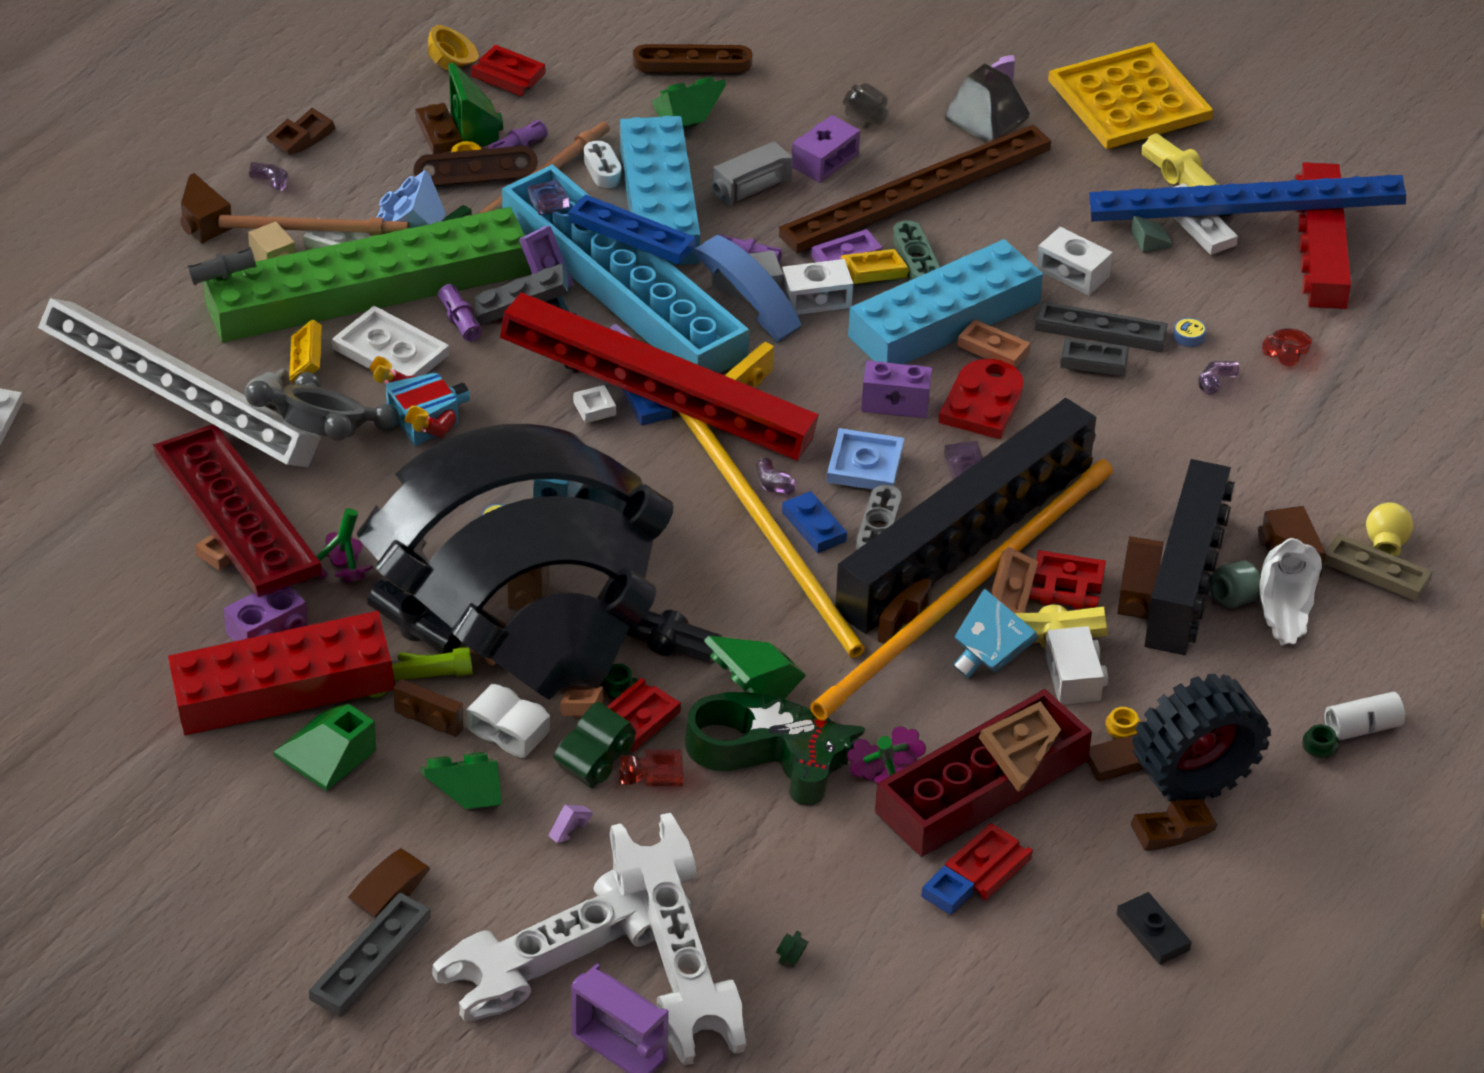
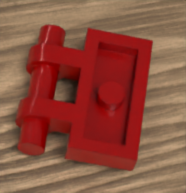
(1069, 573)

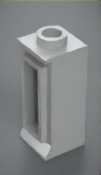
(751, 173)

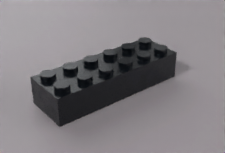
(1189, 557)

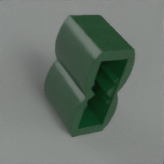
(595, 744)

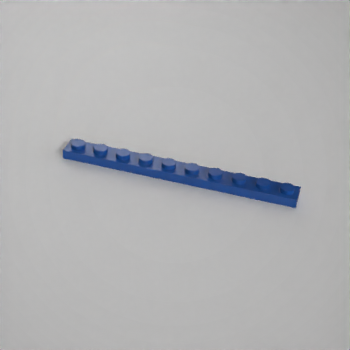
(1247, 198)

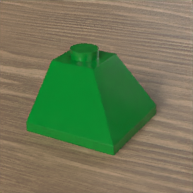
(472, 109)

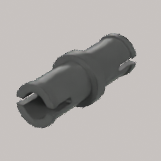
(222, 266)

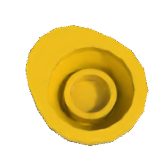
(449, 47)

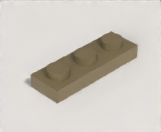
(1377, 567)

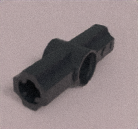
(412, 616)
(673, 633)

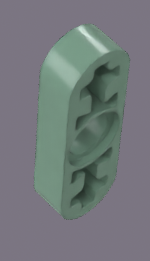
(909, 229)

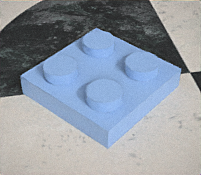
(865, 459)

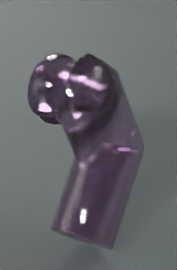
(774, 480)

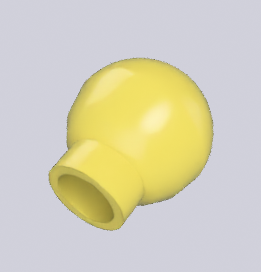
(1389, 527)

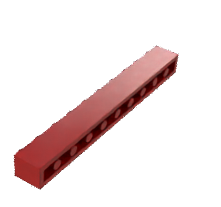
(659, 376)

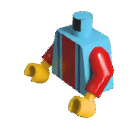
(423, 402)

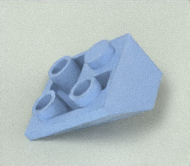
(413, 202)

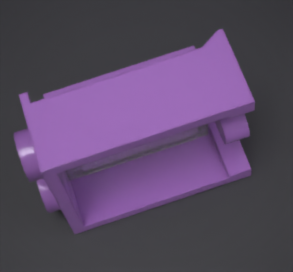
(618, 1022)

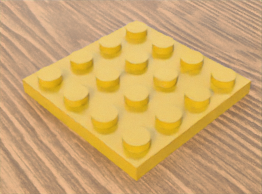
(1130, 95)

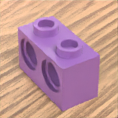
(265, 614)

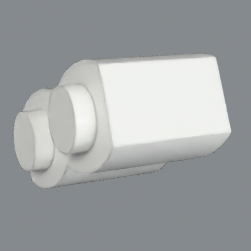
(507, 720)

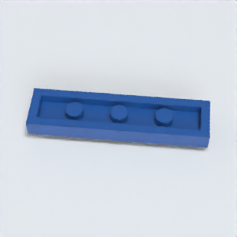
(632, 229)

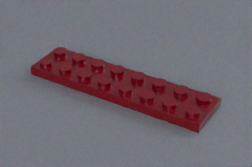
(237, 510)

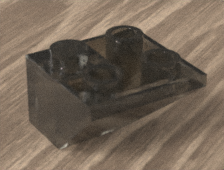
(987, 105)

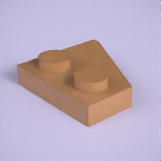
(1021, 742)

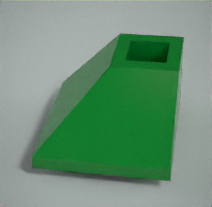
(691, 102)
(756, 665)
(330, 745)
(468, 782)

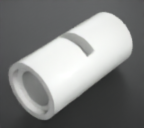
(1365, 715)

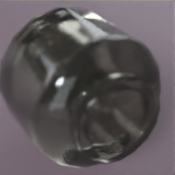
(866, 105)

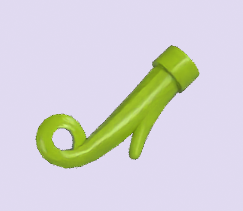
(431, 665)

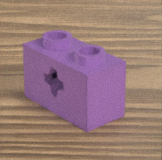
(825, 148)
(896, 389)

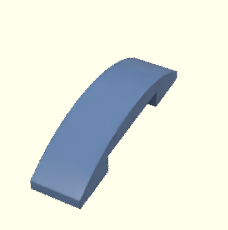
(753, 282)

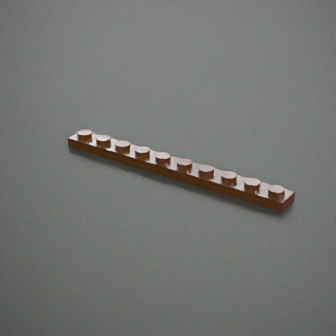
(914, 188)

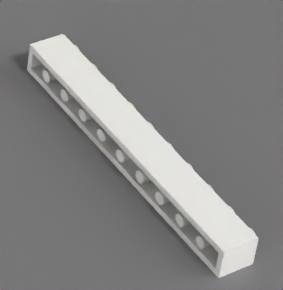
(178, 382)

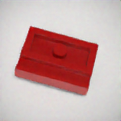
(508, 70)
(646, 710)
(990, 860)

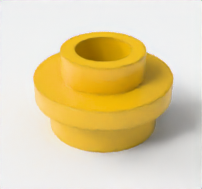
(1122, 722)

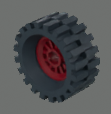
(1201, 738)

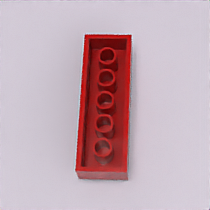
(281, 672)

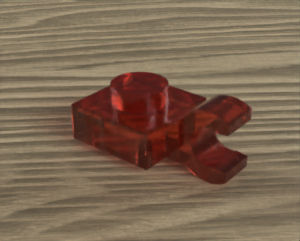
(657, 766)

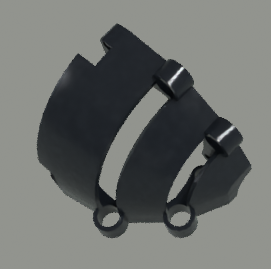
(604, 527)

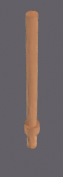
(564, 156)
(373, 226)

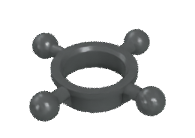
(320, 409)

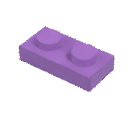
(851, 244)
(542, 250)

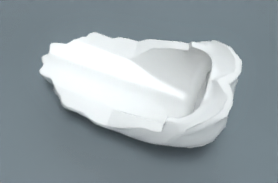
(1289, 588)

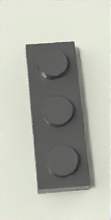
(542, 285)

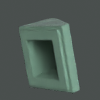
(1149, 234)

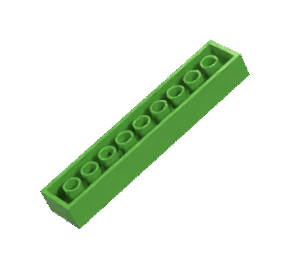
(367, 274)

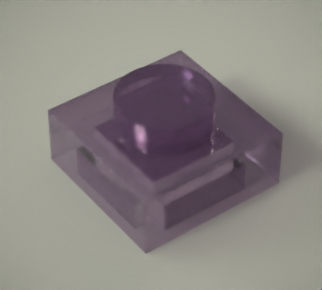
(548, 197)

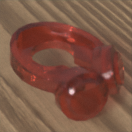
(1288, 354)

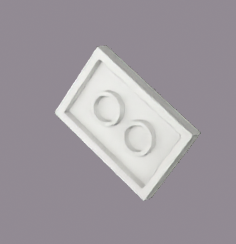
(387, 336)

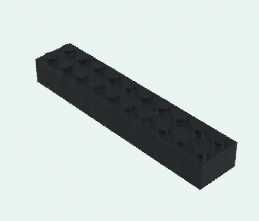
(966, 513)

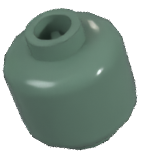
(1235, 584)

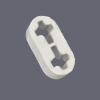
(602, 164)

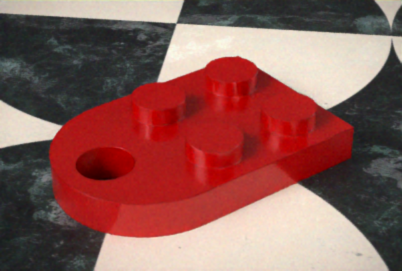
(983, 401)

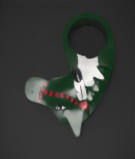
(773, 732)

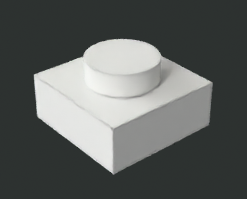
(594, 404)

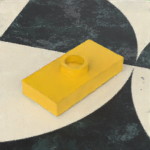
(875, 266)
(305, 350)
(755, 366)

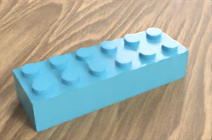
(659, 174)
(943, 302)

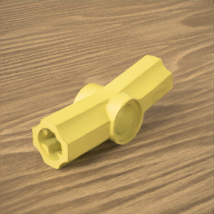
(1175, 164)
(1058, 617)

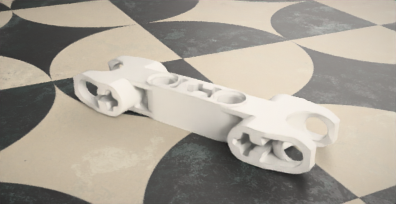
(506, 966)
(695, 999)

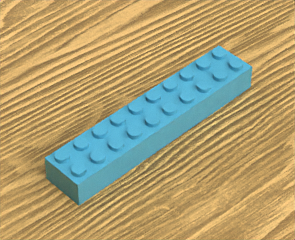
(634, 284)

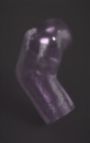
(271, 172)
(1215, 369)

